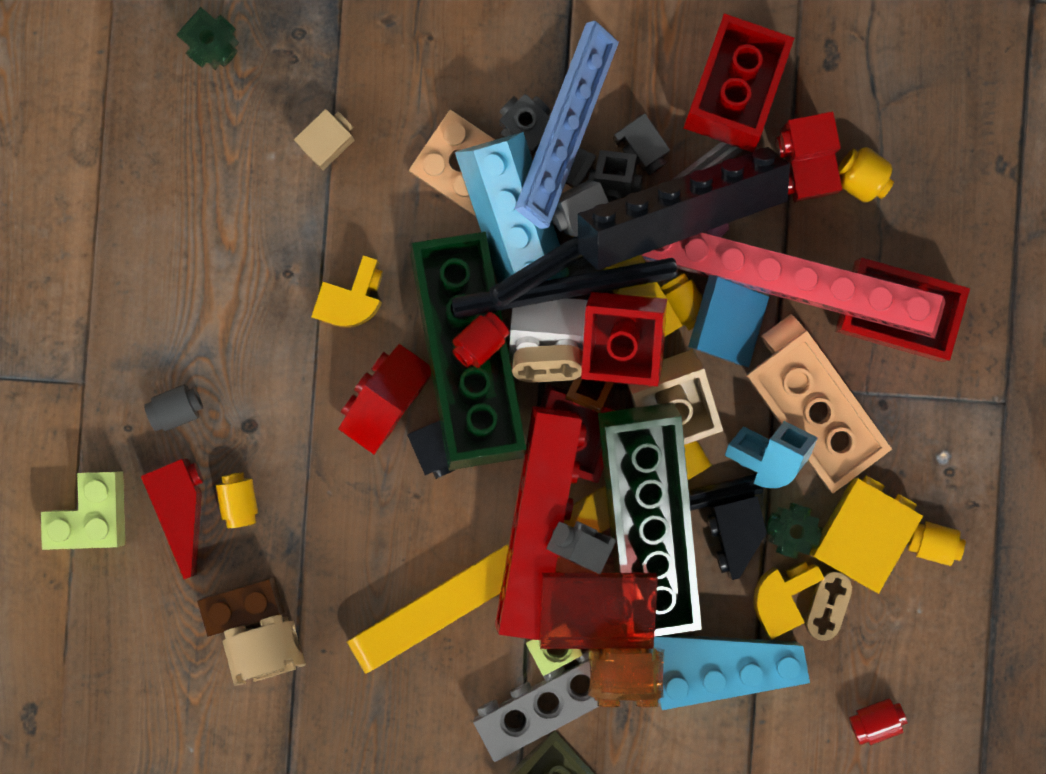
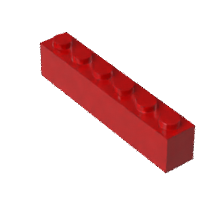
(540, 505)

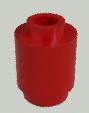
(480, 340)
(878, 722)

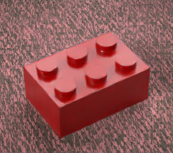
(739, 83)
(935, 348)

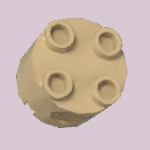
(263, 650)

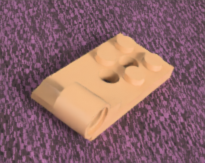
(433, 161)
(797, 379)

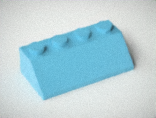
(494, 181)

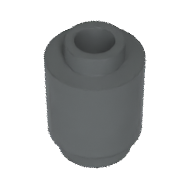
(173, 408)

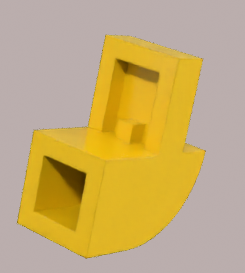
(353, 307)
(774, 597)

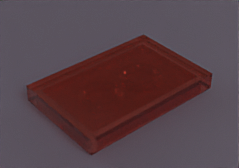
(598, 610)

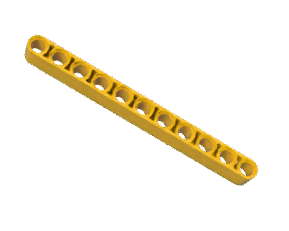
(473, 586)

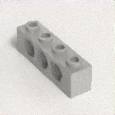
(504, 740)

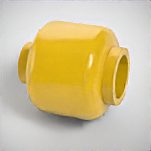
(865, 174)

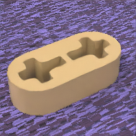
(547, 363)
(837, 608)

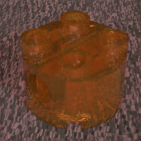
(626, 676)

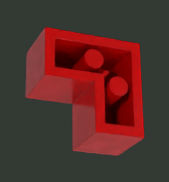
(810, 149)
(384, 397)

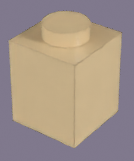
(325, 138)

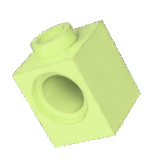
(548, 662)

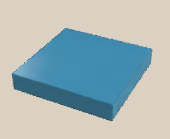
(728, 321)

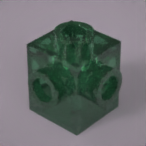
(200, 31)
(779, 530)

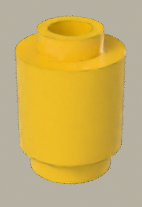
(684, 299)
(237, 500)
(937, 543)

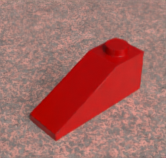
(177, 503)

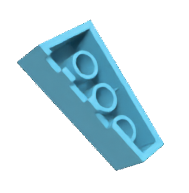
(726, 667)

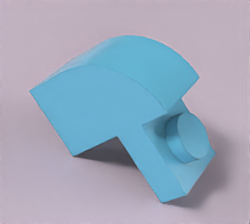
(775, 459)

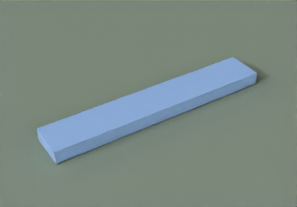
(566, 125)

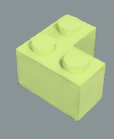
(96, 522)

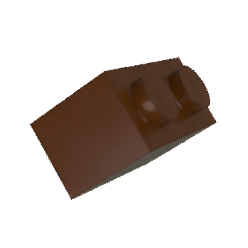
(240, 606)

